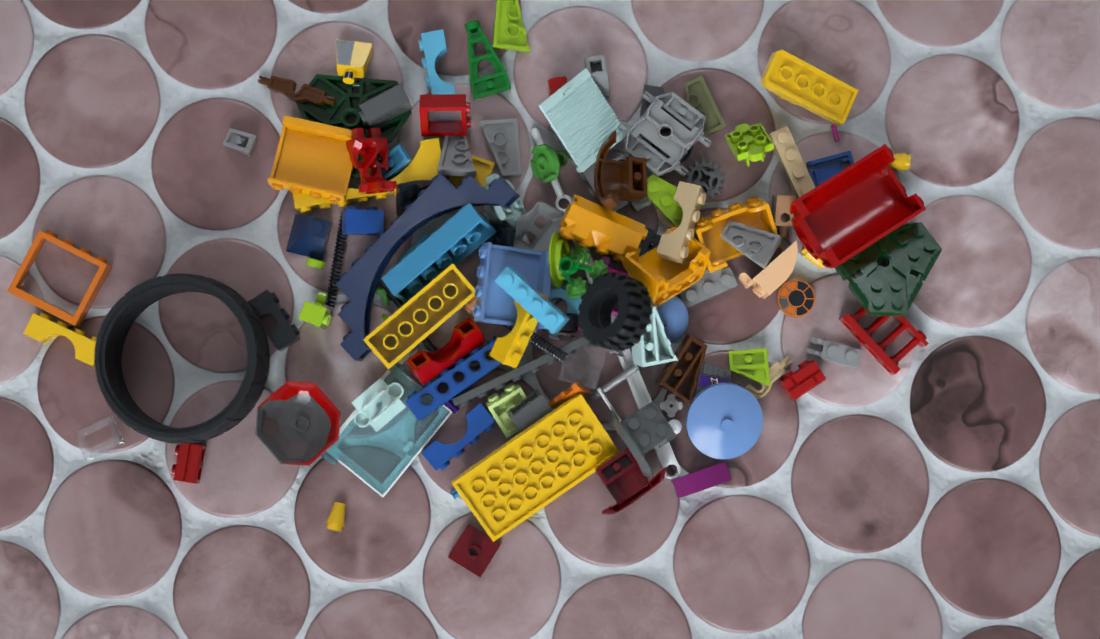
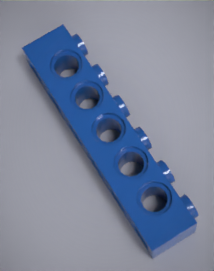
(422, 410)

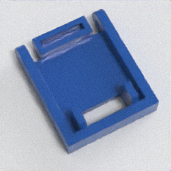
(828, 167)

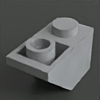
(598, 71)

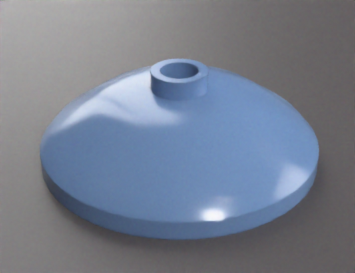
(675, 317)

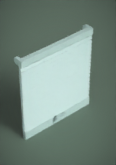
(581, 119)

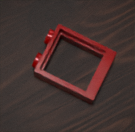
(444, 102)

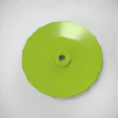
(557, 248)

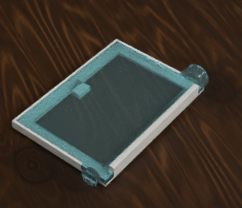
(386, 454)

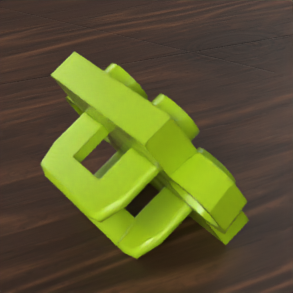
(749, 142)

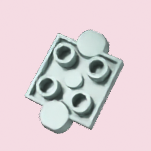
(511, 214)
(378, 404)

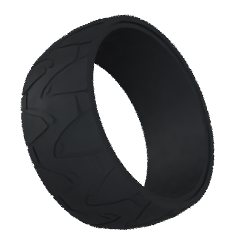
(113, 335)

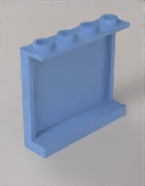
(493, 302)

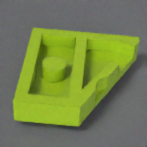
(751, 364)

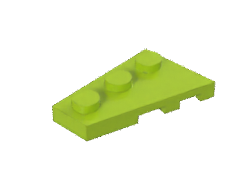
(509, 27)

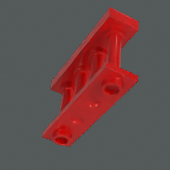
(877, 349)

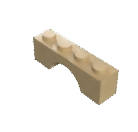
(792, 162)
(675, 244)

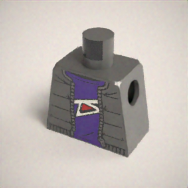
(711, 375)

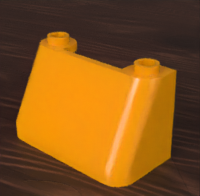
(664, 277)

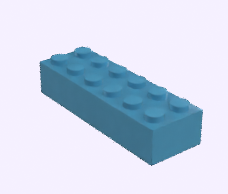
(445, 246)

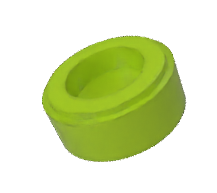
(315, 263)

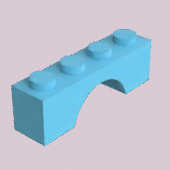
(434, 47)
(532, 301)

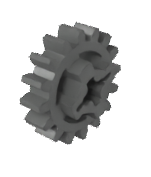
(715, 174)

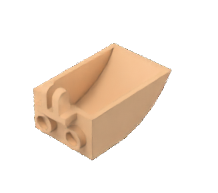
(774, 274)

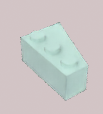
(654, 346)

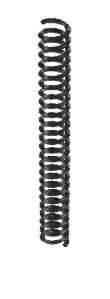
(336, 264)
(544, 348)

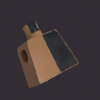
(781, 205)

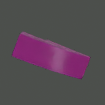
(701, 479)

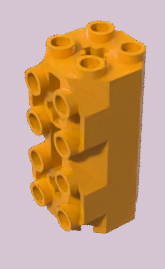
(601, 228)

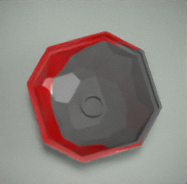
(298, 423)

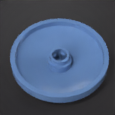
(724, 420)

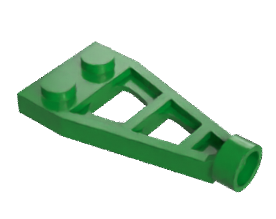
(490, 84)

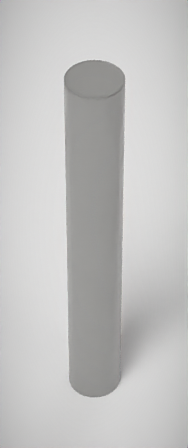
(615, 381)

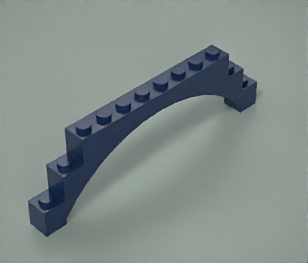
(363, 278)

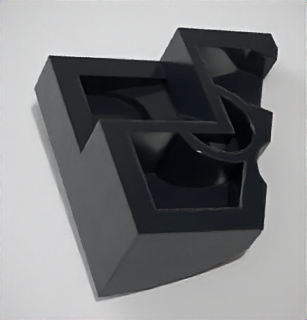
(407, 193)

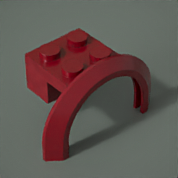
(625, 480)

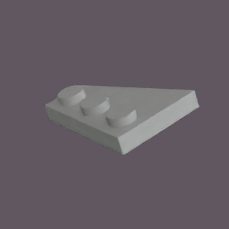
(751, 242)

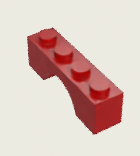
(465, 339)

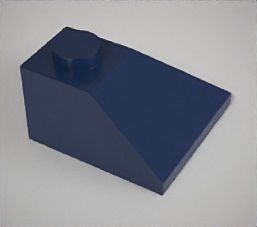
(309, 236)

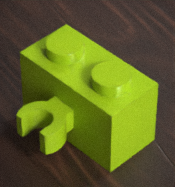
(315, 313)

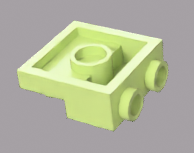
(503, 403)

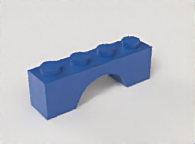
(439, 454)

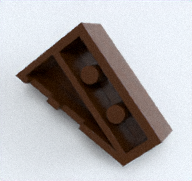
(681, 375)

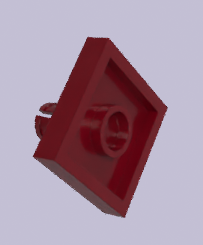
(474, 550)

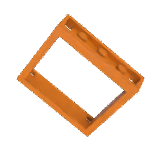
(90, 295)

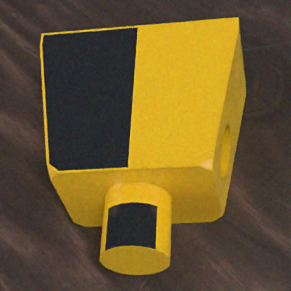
(353, 59)

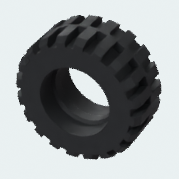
(632, 314)

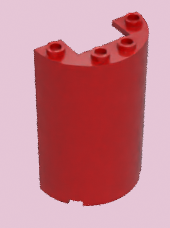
(853, 209)

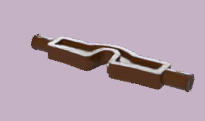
(306, 92)

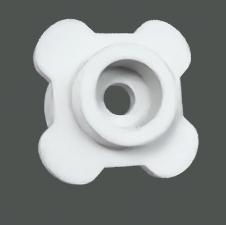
(676, 405)

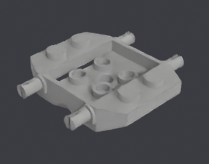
(674, 145)

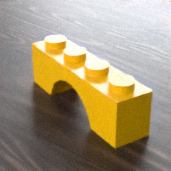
(44, 329)
(511, 347)

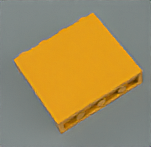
(312, 160)

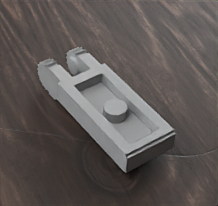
(836, 352)

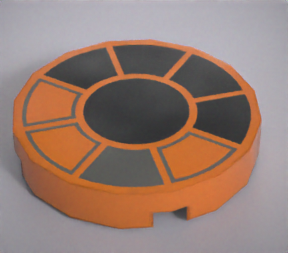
(796, 298)

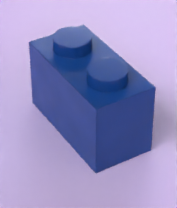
(362, 221)

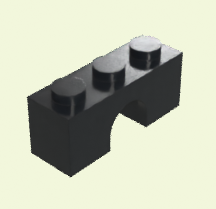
(284, 333)

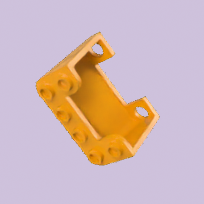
(708, 229)

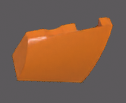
(569, 393)

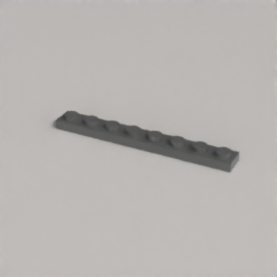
(516, 373)

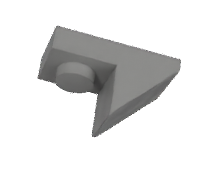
(240, 141)

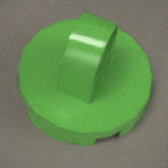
(546, 162)

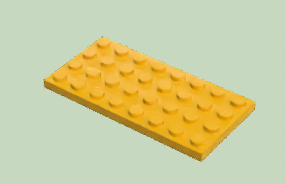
(535, 467)

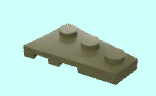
(701, 99)

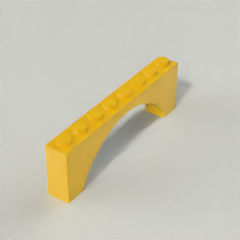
(422, 167)

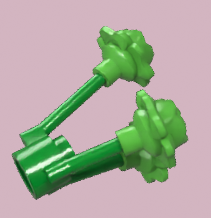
(579, 260)

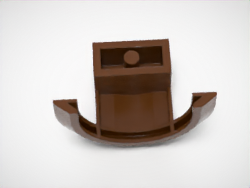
(619, 179)

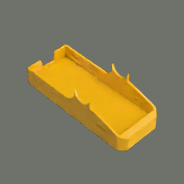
(808, 87)

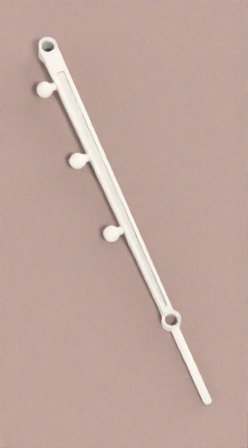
(638, 388)

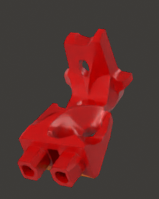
(369, 168)

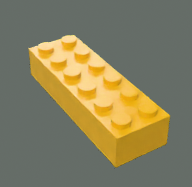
(420, 316)

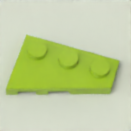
(662, 196)

